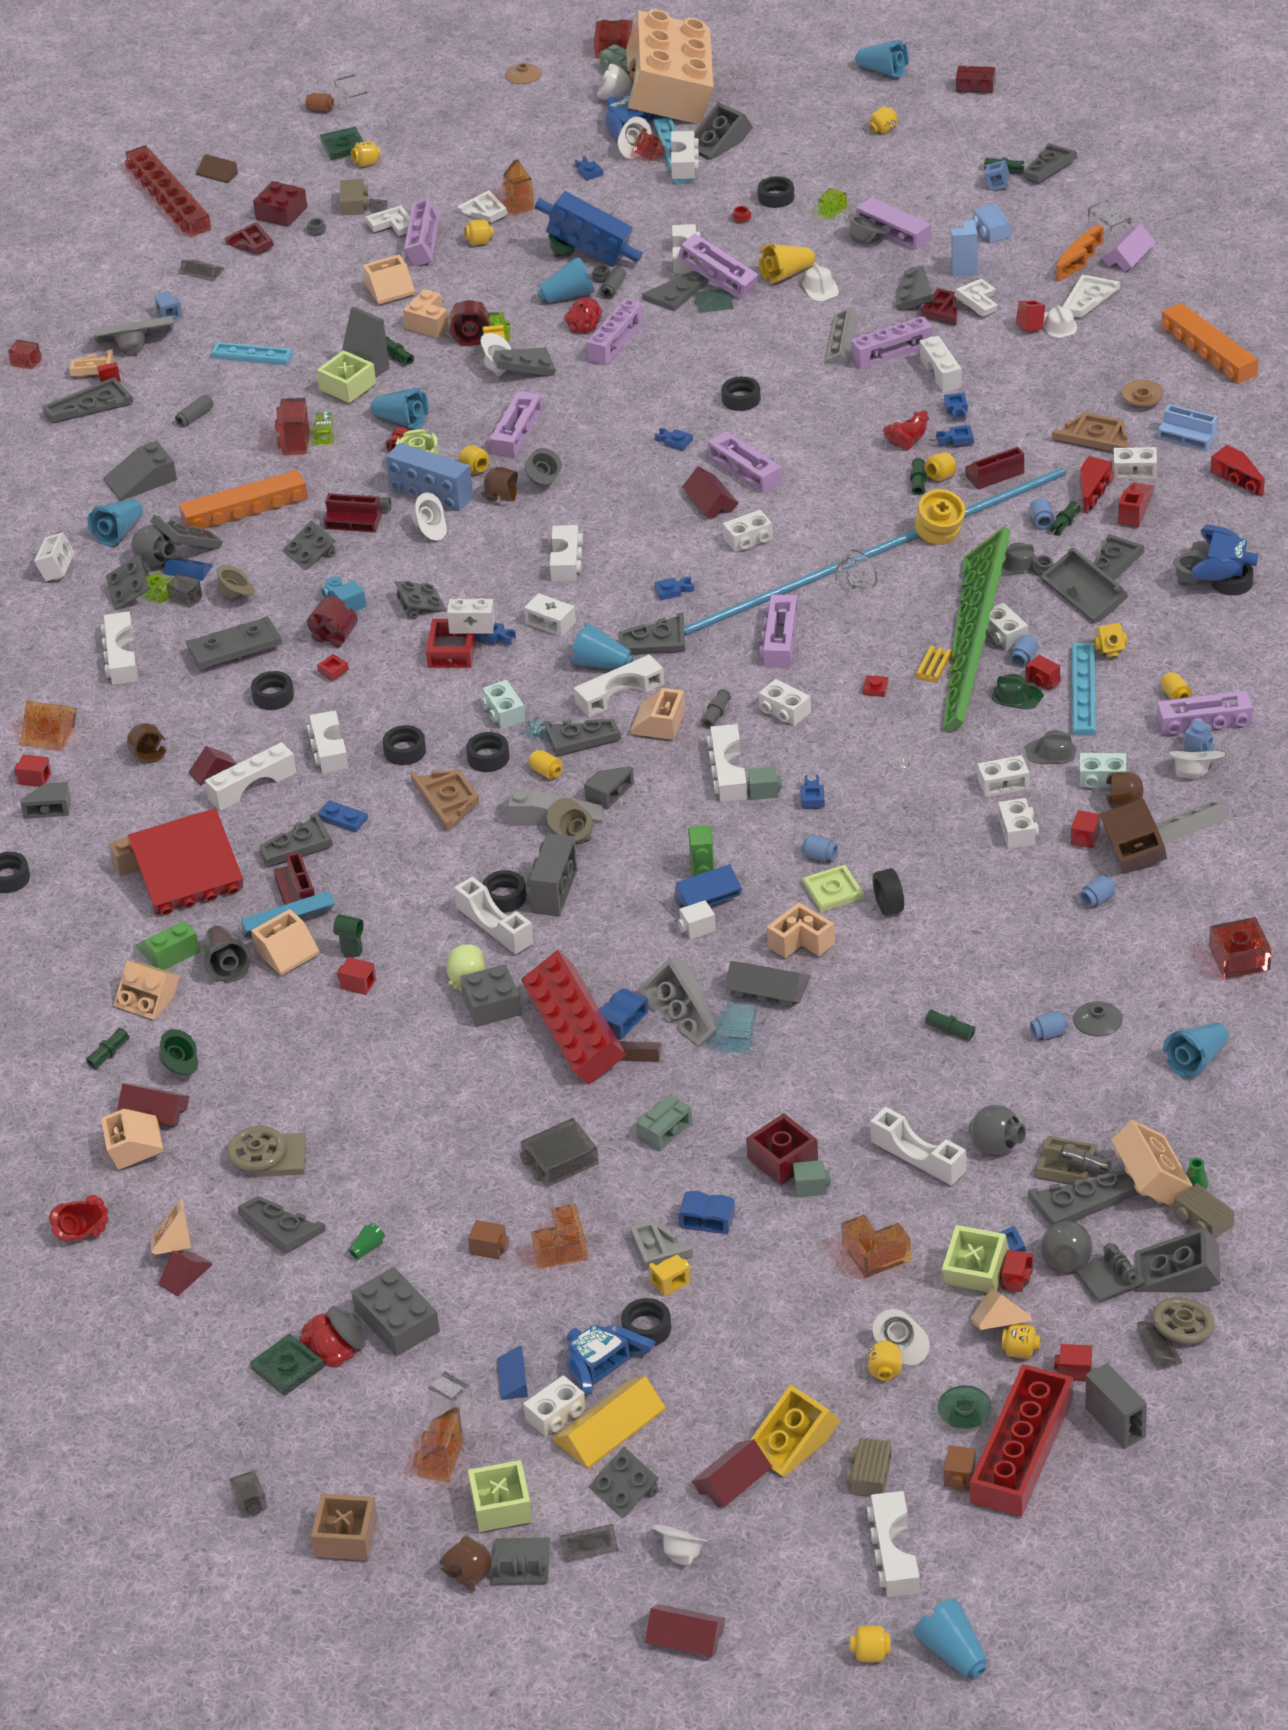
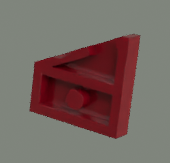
(250, 239)
(943, 308)

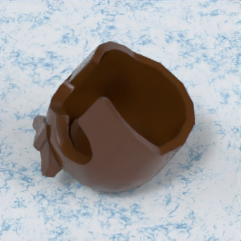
(500, 483)
(144, 741)
(1125, 788)
(467, 1562)

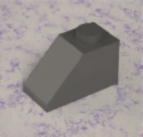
(608, 785)
(47, 801)

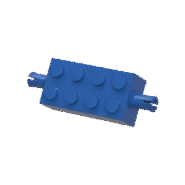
(589, 229)

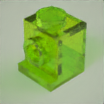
(832, 203)
(498, 318)
(157, 583)

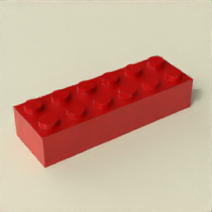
(573, 1017)
(1021, 1440)

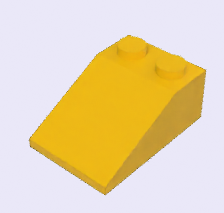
(794, 1430)

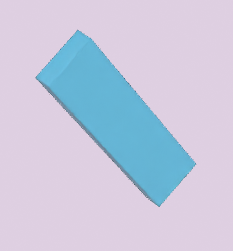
(252, 353)

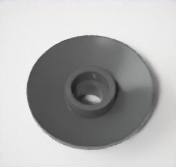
(1098, 1018)
(347, 1326)

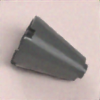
(226, 955)

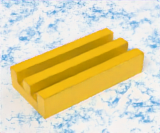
(938, 653)

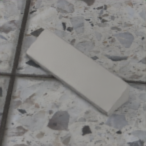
(842, 332)
(1192, 821)

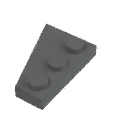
(914, 289)
(525, 360)
(190, 536)
(573, 737)

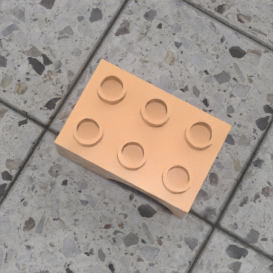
(670, 66)

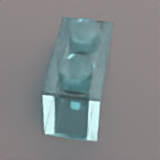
(737, 1027)

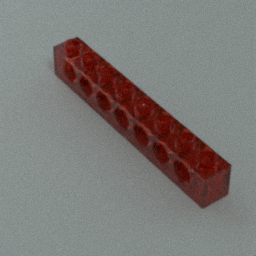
(167, 191)

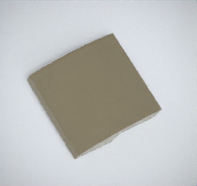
(1052, 1169)

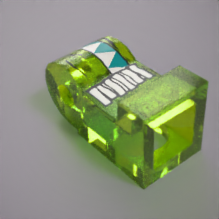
(324, 426)

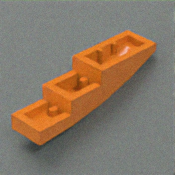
(1076, 255)

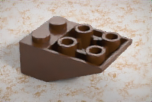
(1133, 836)

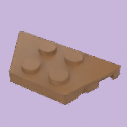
(1094, 432)
(447, 794)

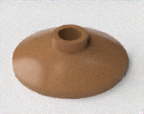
(523, 73)
(1142, 393)

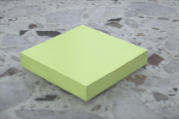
(832, 888)

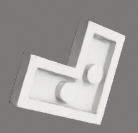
(394, 217)
(977, 296)

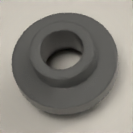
(316, 226)
(600, 272)
(1042, 564)

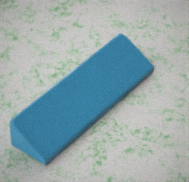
(301, 908)

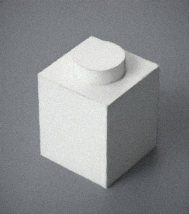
(697, 920)

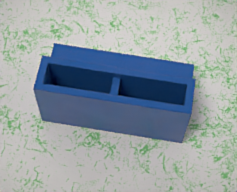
(709, 886)

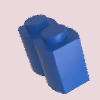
(624, 1011)
(706, 1212)

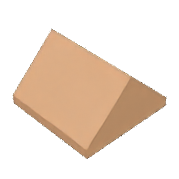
(173, 1231)
(998, 1311)

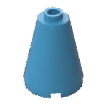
(884, 58)
(567, 283)
(402, 407)
(114, 520)
(599, 650)
(1194, 1048)
(952, 1638)

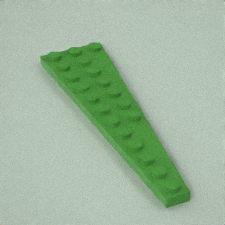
(981, 574)

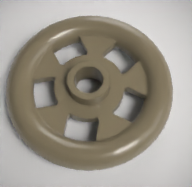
(256, 1148)
(1183, 1319)

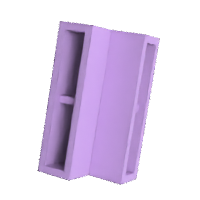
(1129, 248)

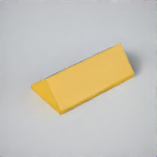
(610, 1421)

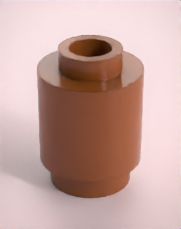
(319, 102)

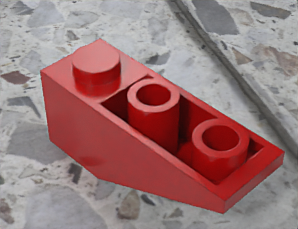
(1237, 469)
(1094, 477)
(1134, 503)

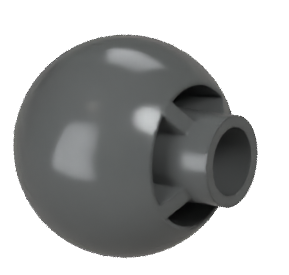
(152, 546)
(996, 1130)
(1066, 1246)

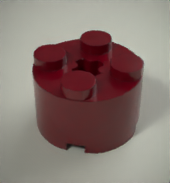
(467, 322)
(332, 621)

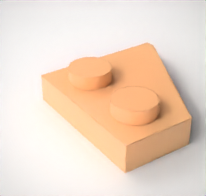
(88, 365)

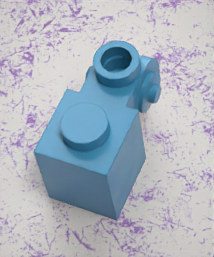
(350, 593)

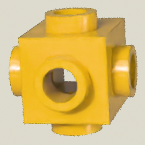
(1117, 638)

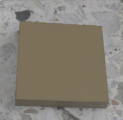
(293, 1160)

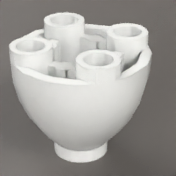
(615, 83)

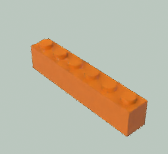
(1209, 343)
(244, 500)

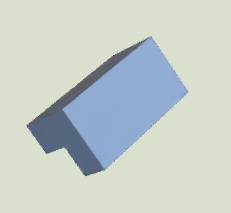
(964, 249)
(1188, 427)

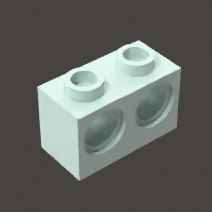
(503, 704)
(1097, 766)

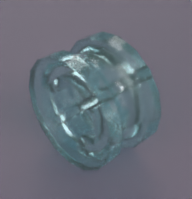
(536, 728)

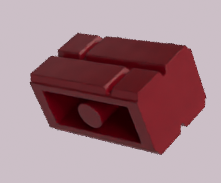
(975, 79)

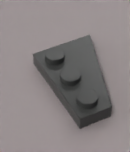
(1049, 162)
(677, 291)
(1117, 555)
(658, 637)
(304, 838)
(277, 1225)

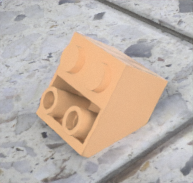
(388, 279)
(660, 714)
(284, 942)
(145, 989)
(131, 1137)

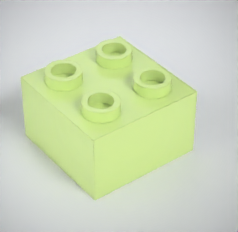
(346, 376)
(975, 1259)
(500, 1496)

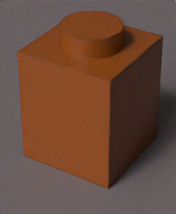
(488, 1239)
(959, 1467)

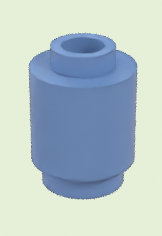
(1041, 513)
(1024, 650)
(819, 848)
(1097, 891)
(1049, 1025)

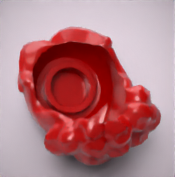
(583, 315)
(908, 432)
(79, 1219)
(326, 1341)

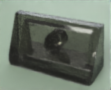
(200, 270)
(1157, 1346)
(588, 1543)

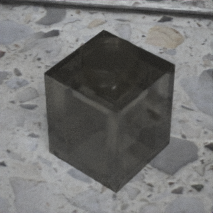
(184, 590)
(248, 1494)

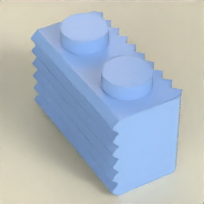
(992, 223)

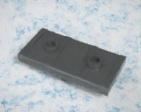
(1084, 585)
(234, 642)

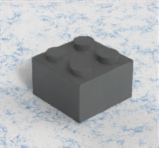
(490, 995)

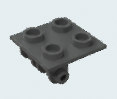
(310, 546)
(128, 582)
(418, 596)
(1110, 1274)
(624, 1482)
(521, 1560)

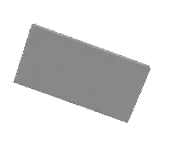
(151, 325)

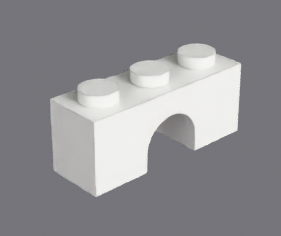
(684, 154)
(680, 234)
(937, 356)
(566, 554)
(327, 742)

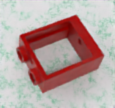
(438, 656)

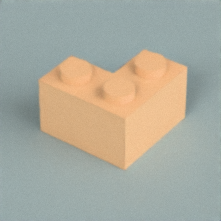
(426, 314)
(800, 928)

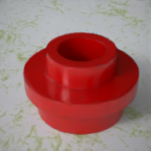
(741, 214)

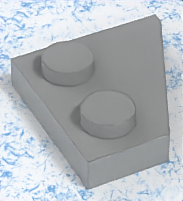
(657, 1244)

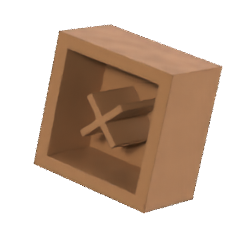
(344, 1527)

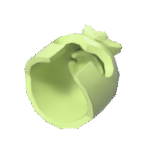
(463, 961)

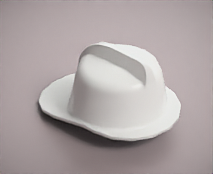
(628, 135)
(819, 283)
(1059, 322)
(490, 343)
(429, 516)
(1193, 764)
(900, 1327)
(680, 1545)

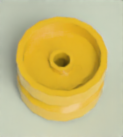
(939, 516)

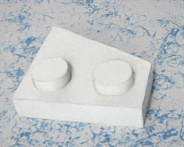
(484, 207)

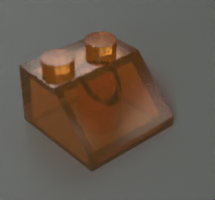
(517, 189)
(47, 725)
(440, 1447)

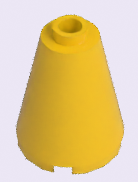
(783, 261)

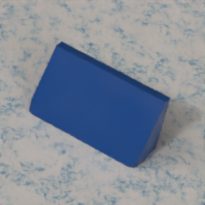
(190, 568)
(512, 1374)

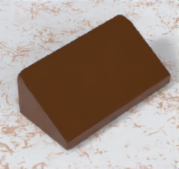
(217, 168)
(641, 1051)

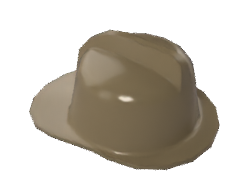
(233, 582)
(570, 819)

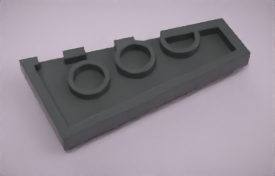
(89, 400)
(1082, 1197)

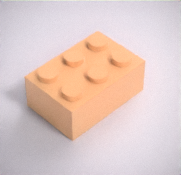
(1151, 1163)

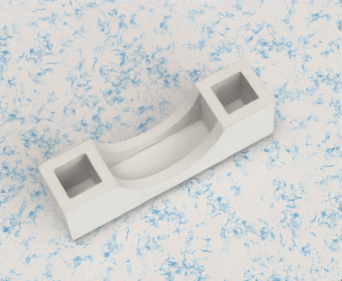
(121, 663)
(640, 674)
(730, 779)
(227, 786)
(476, 903)
(894, 1134)
(899, 1569)

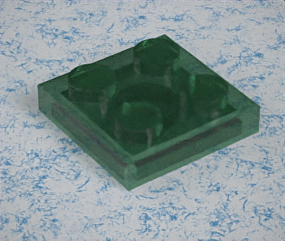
(340, 142)
(287, 1364)

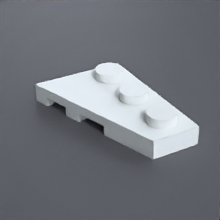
(1089, 293)

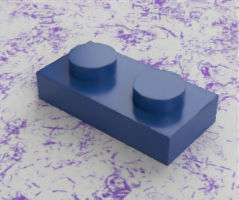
(342, 816)

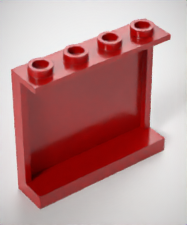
(186, 861)

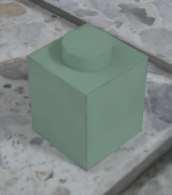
(764, 783)
(811, 1178)

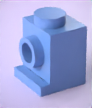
(997, 175)
(167, 305)
(1198, 737)

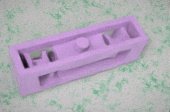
(422, 229)
(717, 266)
(614, 332)
(890, 342)
(502, 440)
(745, 461)
(774, 651)
(1205, 709)

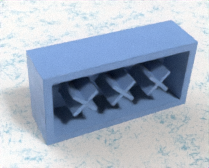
(422, 472)

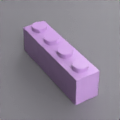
(902, 226)

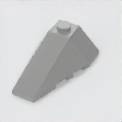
(532, 808)
(679, 997)

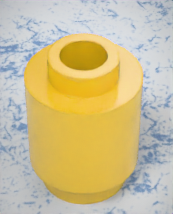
(1175, 686)
(545, 764)

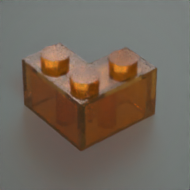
(562, 1242)
(873, 1249)

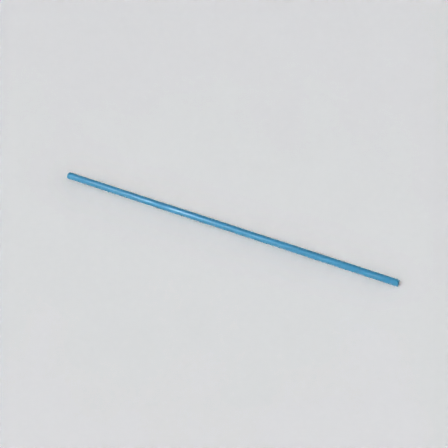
(869, 553)

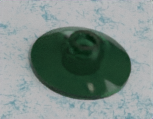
(962, 1399)

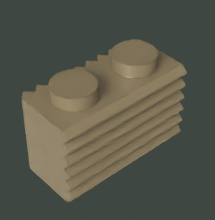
(353, 196)
(1204, 1210)
(870, 1467)

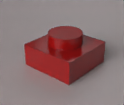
(108, 371)
(332, 667)
(875, 686)

